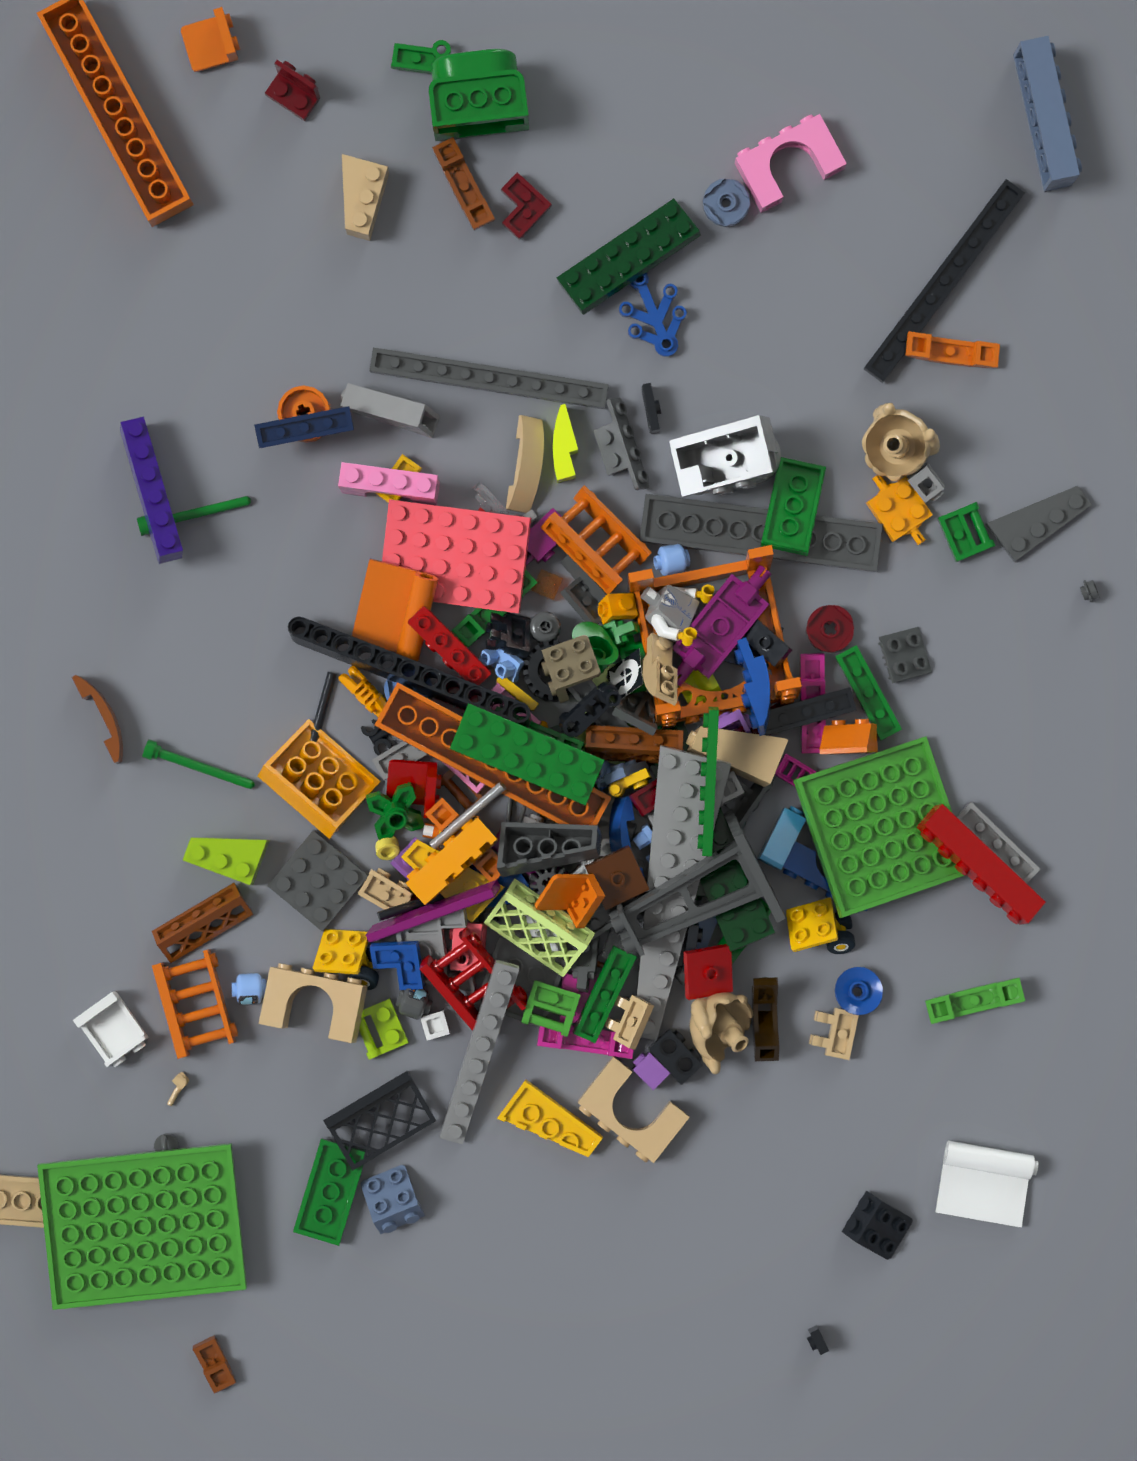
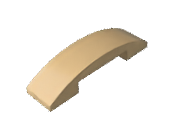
(528, 465)

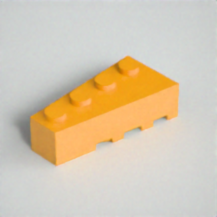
(451, 861)

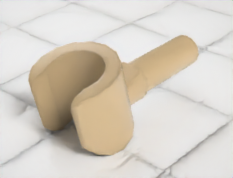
(180, 1081)

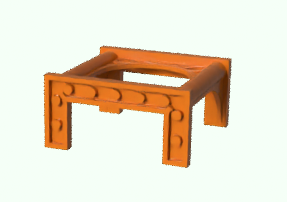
(782, 684)

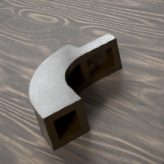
(765, 1019)

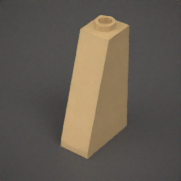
(749, 754)

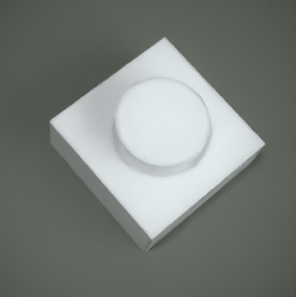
(435, 1025)

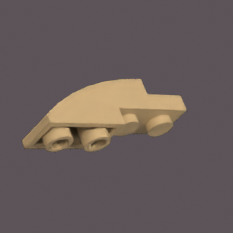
(658, 671)

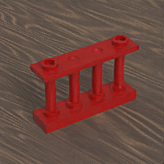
(449, 987)

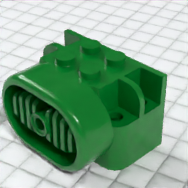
(477, 94)

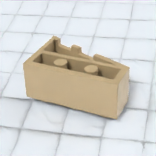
(363, 193)

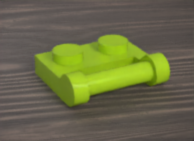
(387, 1026)

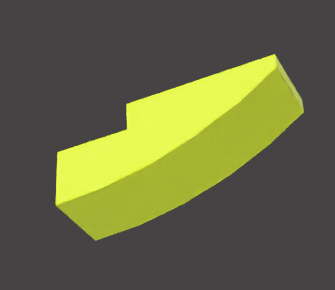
(563, 446)

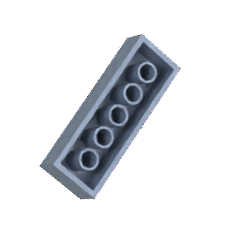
(1047, 113)

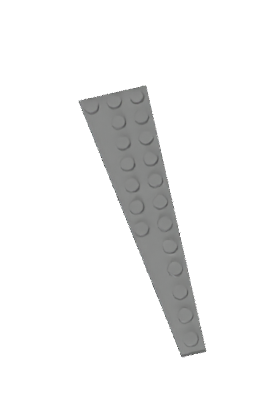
(672, 852)

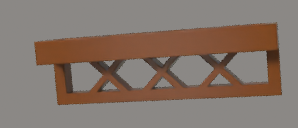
(630, 743)
(199, 919)

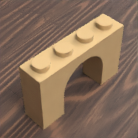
(347, 999)
(649, 1140)

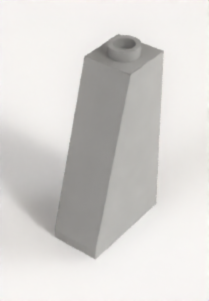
(390, 410)

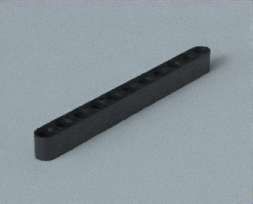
(400, 665)

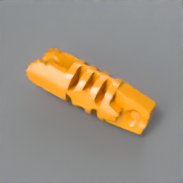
(363, 690)

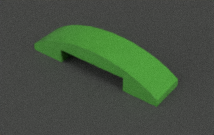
(975, 1000)

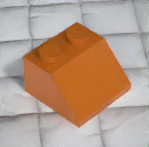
(849, 738)

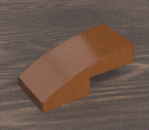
(214, 1364)

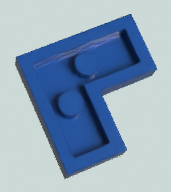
(404, 957)

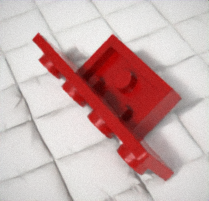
(448, 646)

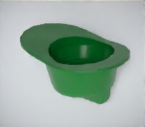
(601, 643)

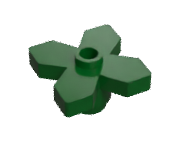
(395, 812)

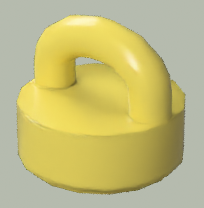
(387, 848)

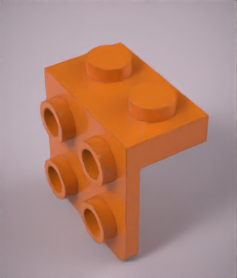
(210, 41)
(572, 892)

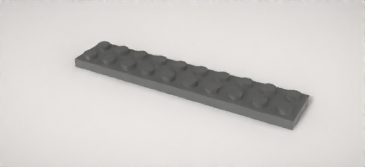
(741, 528)

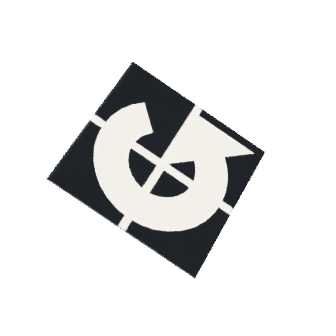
(627, 674)

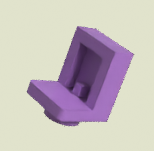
(733, 720)

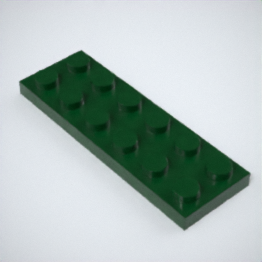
(628, 256)

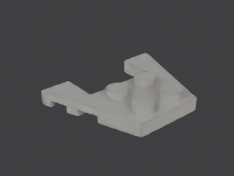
(433, 943)

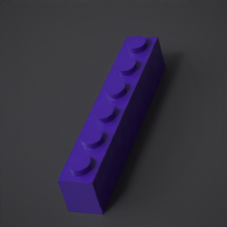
(151, 490)

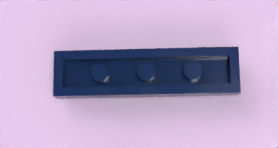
(304, 427)

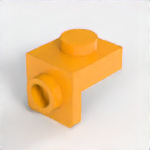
(617, 607)

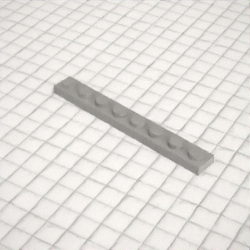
(479, 1051)

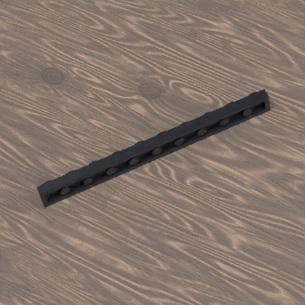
(945, 279)

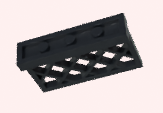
(368, 1102)

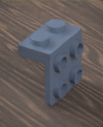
(391, 1199)

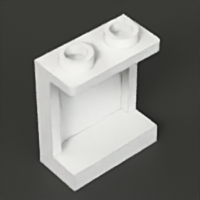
(112, 1029)

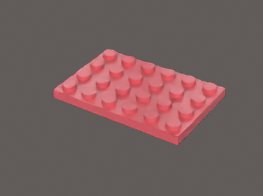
(469, 551)

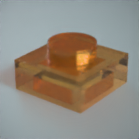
(547, 584)

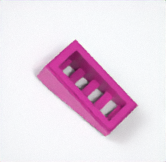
(783, 764)

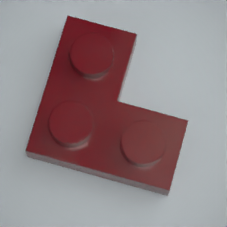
(529, 202)

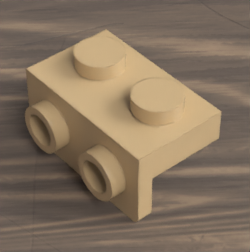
(383, 891)

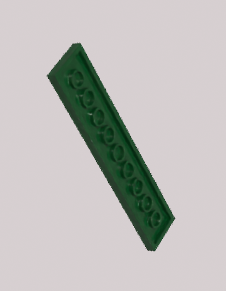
(746, 922)

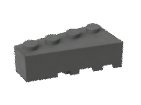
(544, 846)

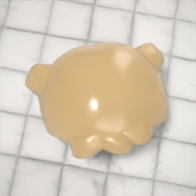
(898, 442)
(719, 1024)

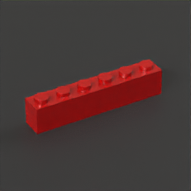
(980, 865)

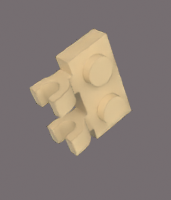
(633, 1021)
(840, 1034)

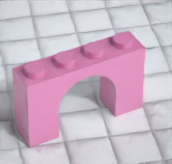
(809, 136)
(360, 479)

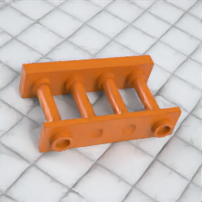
(588, 559)
(178, 1020)

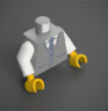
(674, 609)

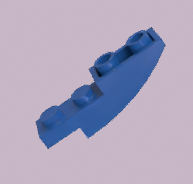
(757, 686)

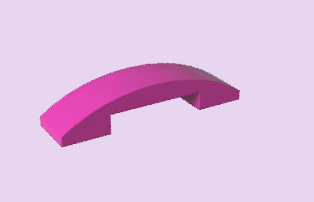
(604, 1045)

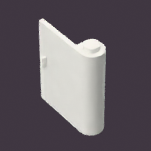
(984, 1183)

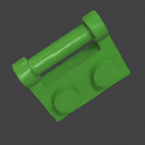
(552, 1000)

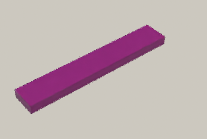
(433, 911)

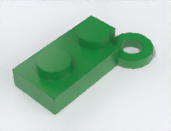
(416, 57)

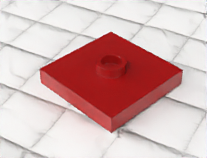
(708, 971)

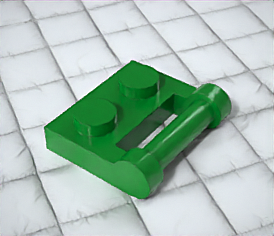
(958, 533)

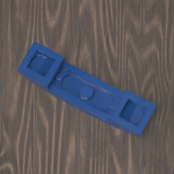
(618, 832)

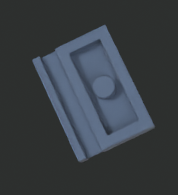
(620, 771)

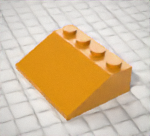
(318, 779)

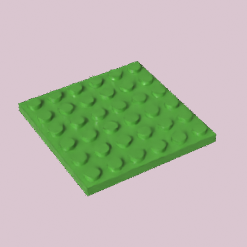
(867, 825)

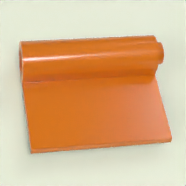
(387, 603)

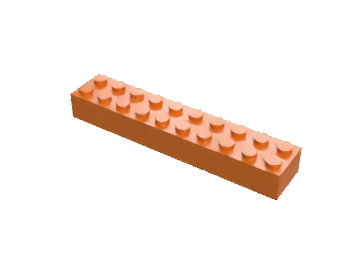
(115, 110)
(432, 731)

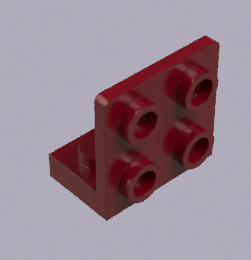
(293, 90)

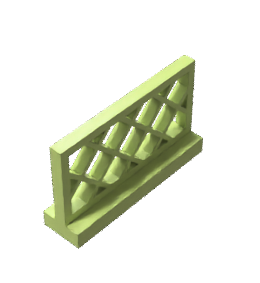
(554, 920)

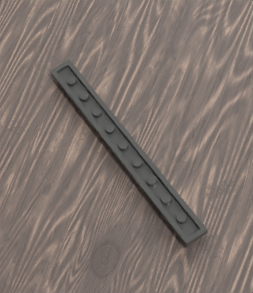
(488, 378)

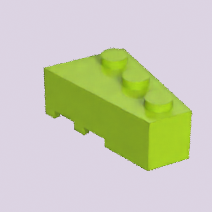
(229, 857)

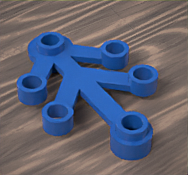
(655, 318)

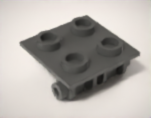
(904, 655)

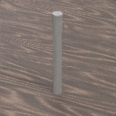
(467, 815)

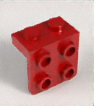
(421, 775)

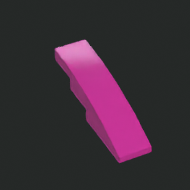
(813, 684)

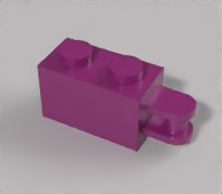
(540, 544)

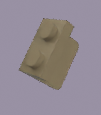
(569, 665)

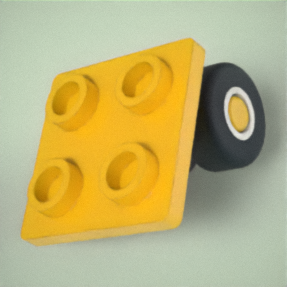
(818, 925)
(346, 954)

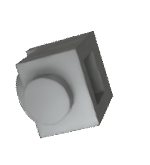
(926, 493)

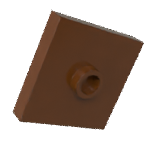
(618, 876)

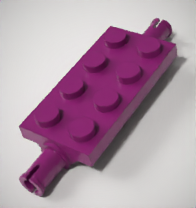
(722, 624)

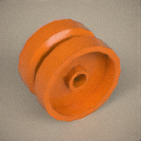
(300, 400)

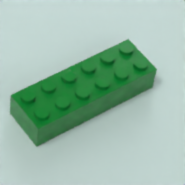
(526, 754)

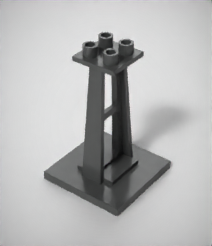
(739, 849)

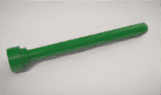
(199, 512)
(153, 750)

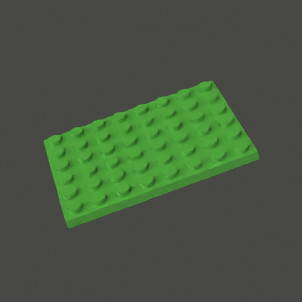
(142, 1226)

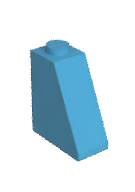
(782, 837)

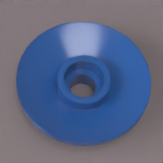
(869, 985)

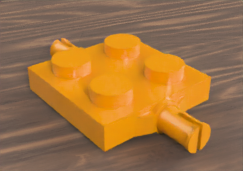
(899, 509)

